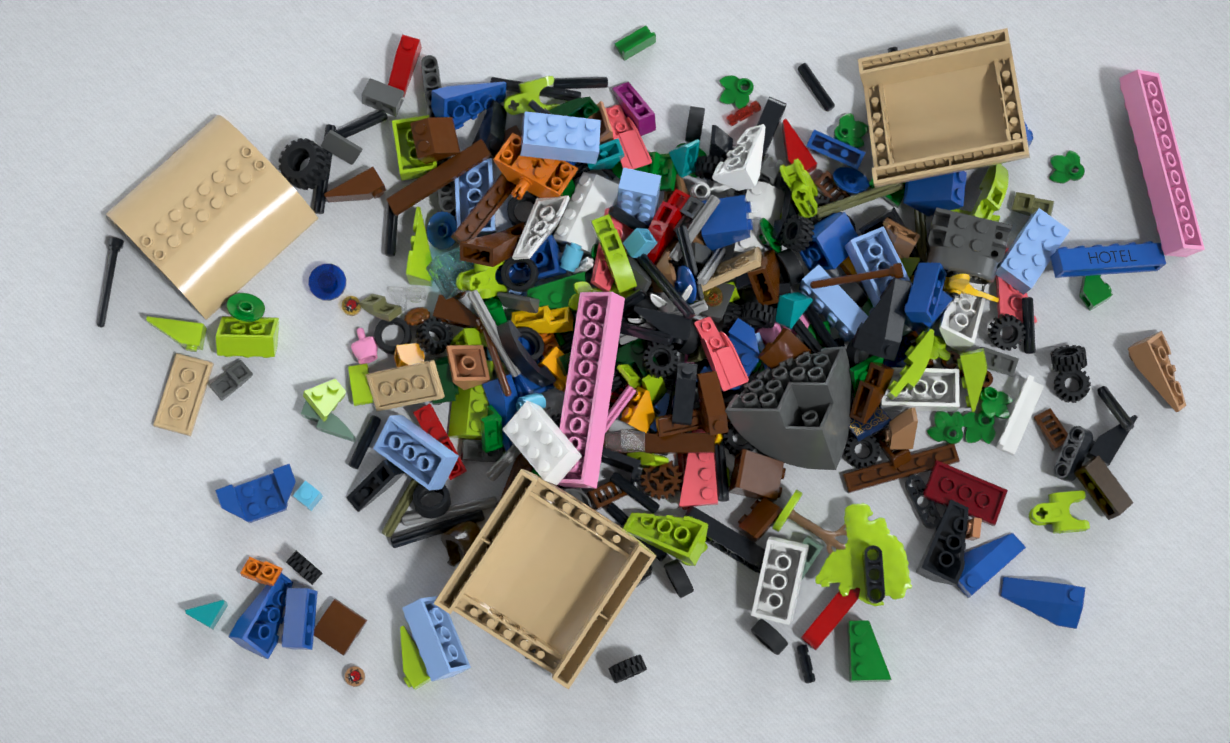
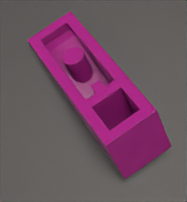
(635, 108)

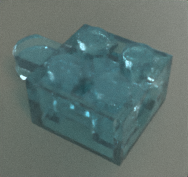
(445, 270)

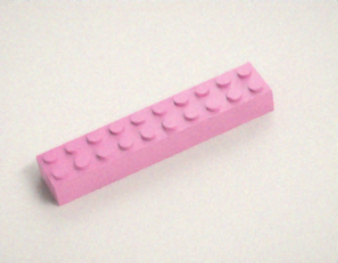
(1161, 164)
(590, 383)

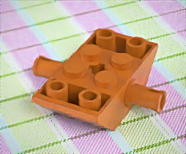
(536, 175)

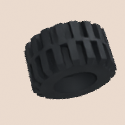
(313, 172)

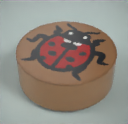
(355, 676)

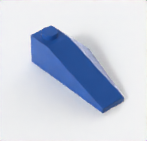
(466, 101)
(547, 260)
(503, 405)
(987, 561)
(1052, 601)
(260, 622)

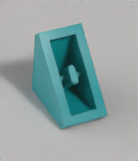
(609, 155)
(685, 158)
(791, 308)
(209, 613)

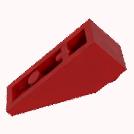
(405, 62)
(796, 149)

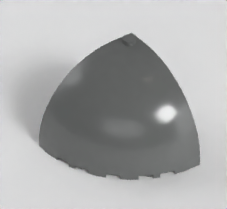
(798, 409)

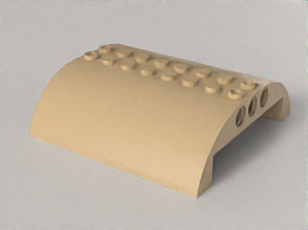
(943, 108)
(213, 215)
(546, 576)

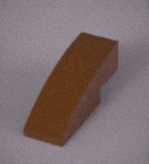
(871, 391)

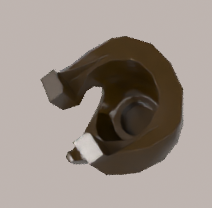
(461, 535)

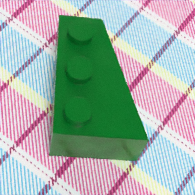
(557, 293)
(864, 654)

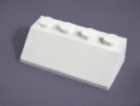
(587, 203)
(766, 204)

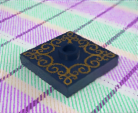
(876, 422)

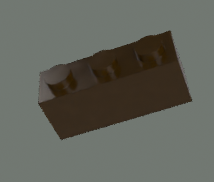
(1103, 488)

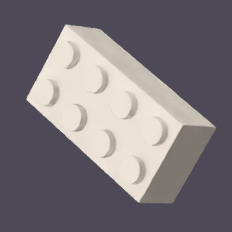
(934, 392)
(542, 442)
(780, 580)

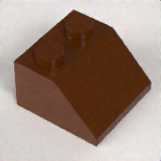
(435, 138)
(759, 520)

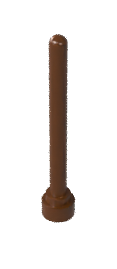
(894, 271)
(495, 358)

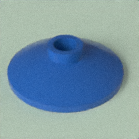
(850, 180)
(437, 230)
(683, 279)

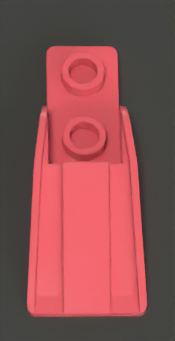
(630, 139)
(721, 355)

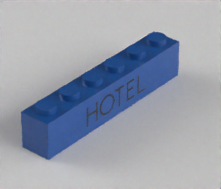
(1107, 259)

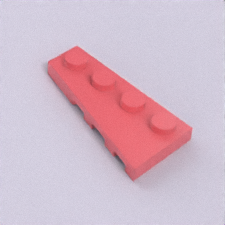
(601, 274)
(1009, 299)
(699, 480)

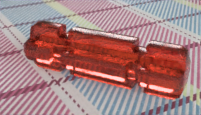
(743, 113)

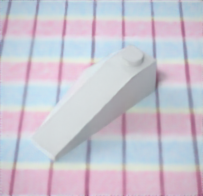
(744, 162)
(540, 224)
(962, 319)

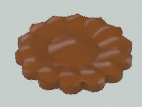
(417, 316)

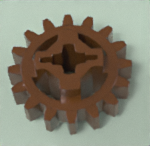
(669, 480)

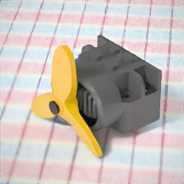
(967, 250)

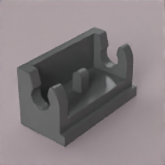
(382, 97)
(770, 174)
(1000, 362)

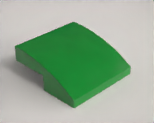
(663, 166)

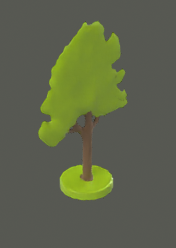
(846, 563)

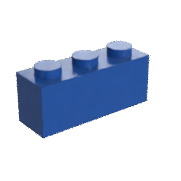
(835, 149)
(925, 292)
(299, 619)

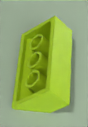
(468, 411)

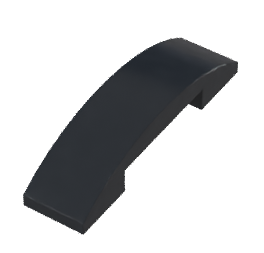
(789, 209)
(520, 357)

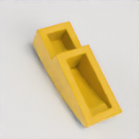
(545, 320)

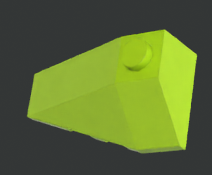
(420, 255)
(677, 536)

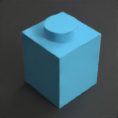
(639, 242)
(308, 495)

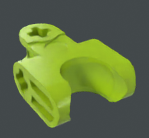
(529, 91)
(802, 188)
(481, 279)
(1058, 514)

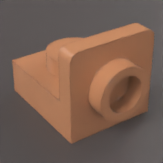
(973, 529)

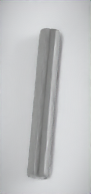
(697, 224)
(711, 266)

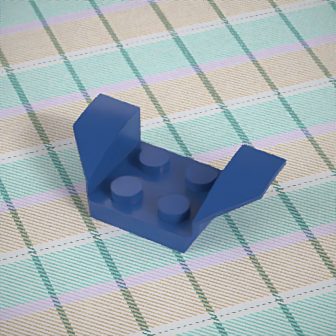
(746, 346)
(260, 496)

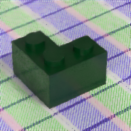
(632, 355)
(449, 388)

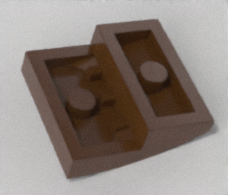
(784, 347)
(339, 627)

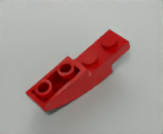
(665, 221)
(431, 424)

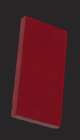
(980, 496)

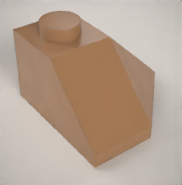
(901, 237)
(666, 268)
(902, 430)

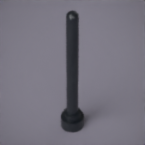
(115, 246)

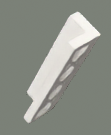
(1020, 416)

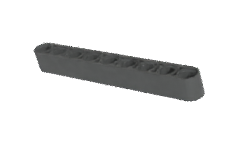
(434, 75)

